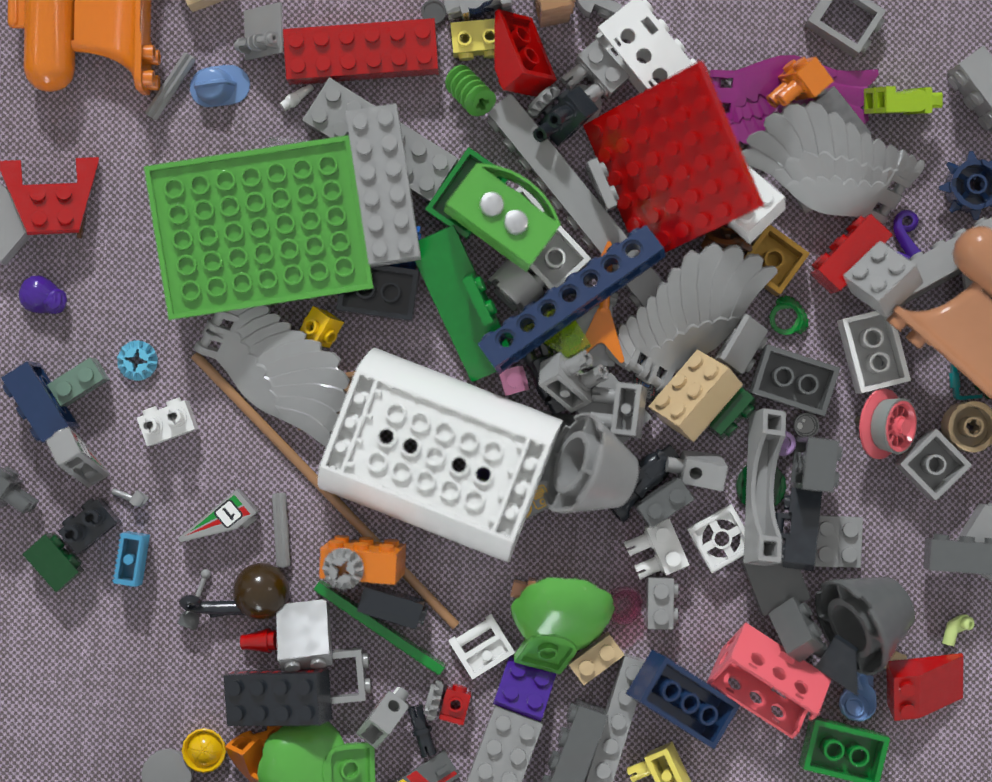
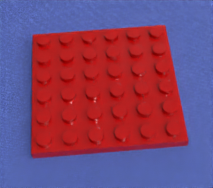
(675, 160)

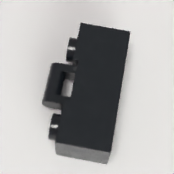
(804, 519)

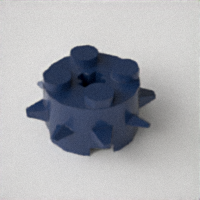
(958, 185)

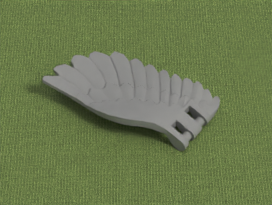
(831, 163)
(691, 311)
(278, 368)

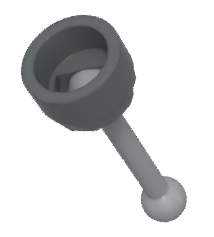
(191, 619)

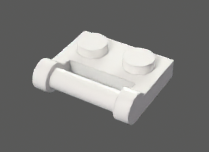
(485, 654)

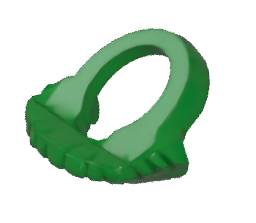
(801, 322)

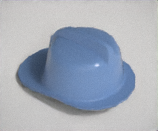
(219, 86)

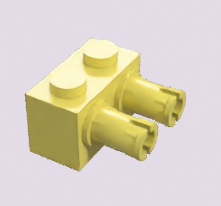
(662, 764)

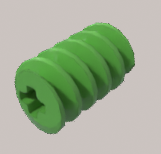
(470, 91)

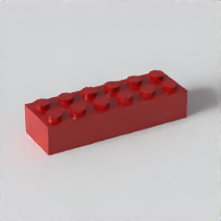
(360, 51)

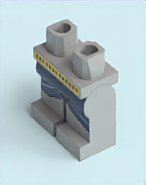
(474, 8)

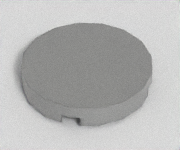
(166, 766)

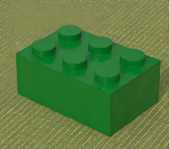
(450, 185)
(843, 751)

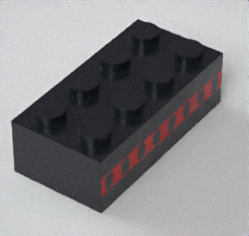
(278, 697)

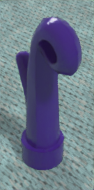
(900, 232)

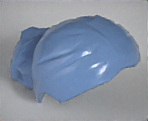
(861, 706)

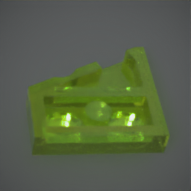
(568, 341)

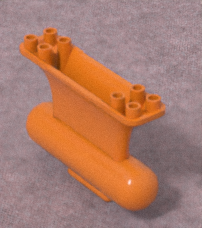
(97, 27)

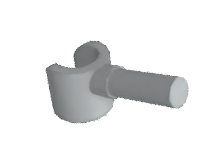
(137, 499)

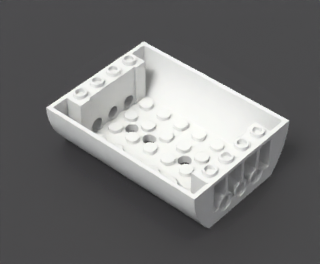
(448, 423)

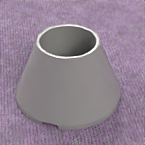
(589, 468)

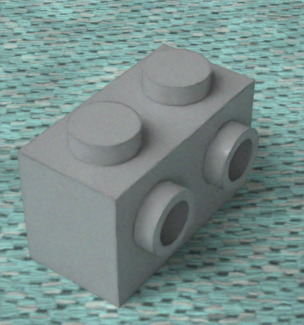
(660, 602)

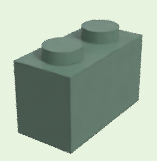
(78, 382)

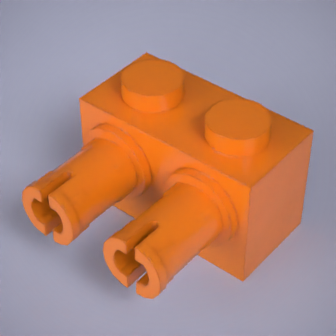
(800, 81)

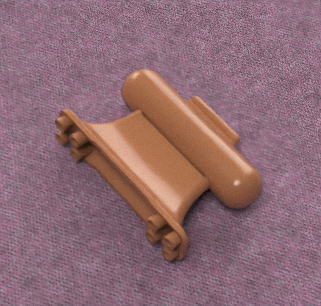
(964, 325)

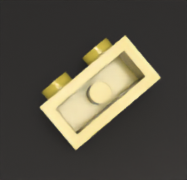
(473, 39)

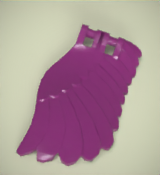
(755, 82)

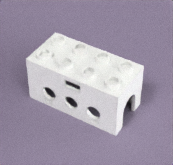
(648, 41)

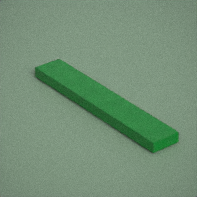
(380, 628)

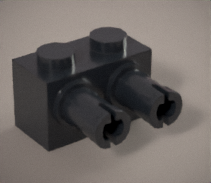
(565, 117)
(88, 525)

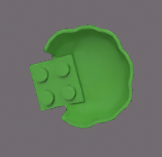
(558, 620)
(315, 755)

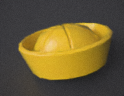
(203, 750)

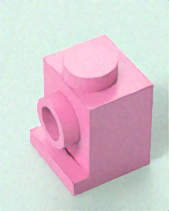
(514, 380)

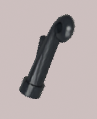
(213, 608)

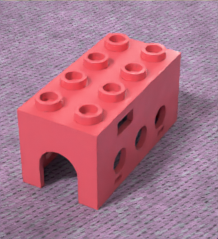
(761, 665)

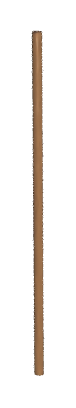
(299, 463)

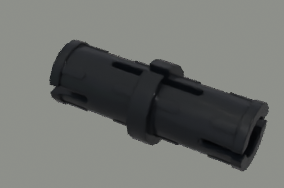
(421, 730)

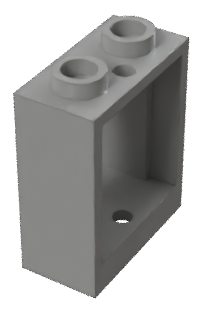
(839, 40)
(364, 683)

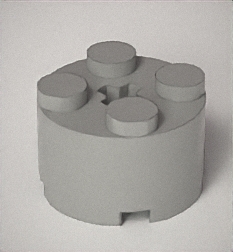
(516, 286)

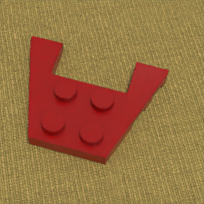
(50, 206)

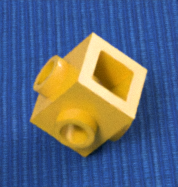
(321, 326)

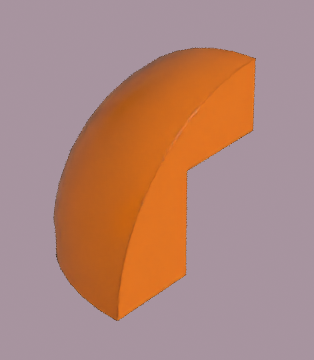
(247, 751)

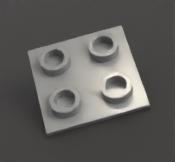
(262, 32)

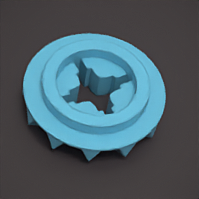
(145, 352)

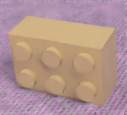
(695, 395)

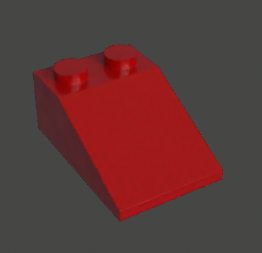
(520, 55)
(923, 685)

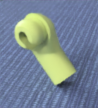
(955, 626)

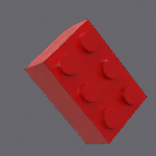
(847, 251)

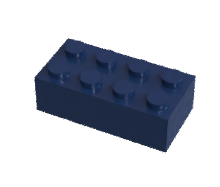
(683, 699)

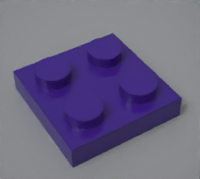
(524, 689)

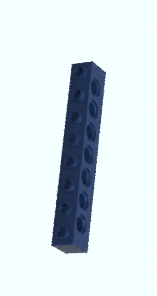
(566, 312)

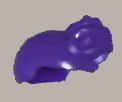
(42, 296)

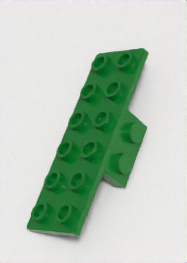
(459, 298)

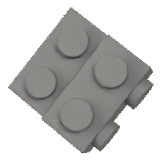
(839, 541)

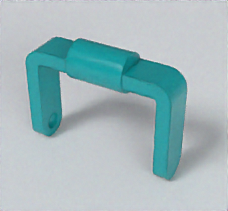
(955, 384)

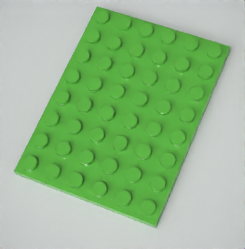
(258, 227)

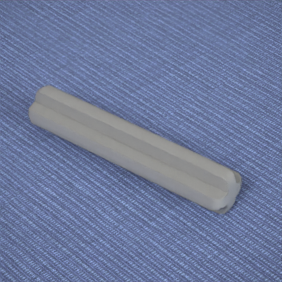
(170, 86)
(281, 530)

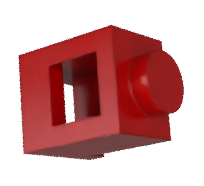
(452, 715)

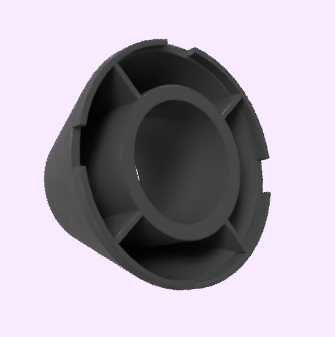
(868, 614)

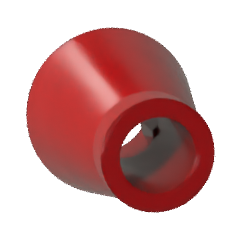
(261, 641)

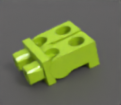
(909, 101)

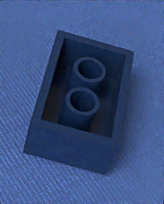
(36, 401)

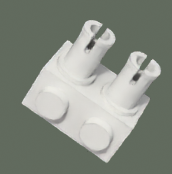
(167, 422)
(667, 548)

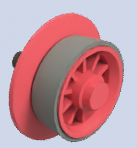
(886, 424)

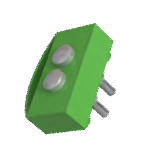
(504, 215)

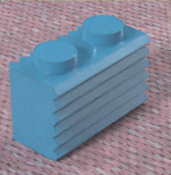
(131, 558)

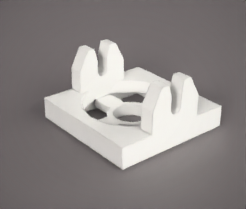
(696, 533)

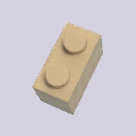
(596, 658)

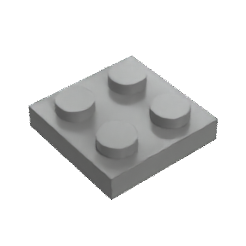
(598, 176)

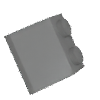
(742, 344)

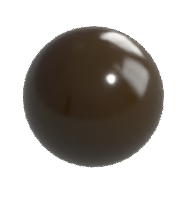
(261, 591)

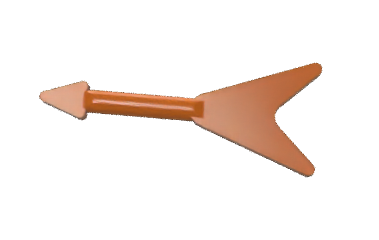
(602, 326)

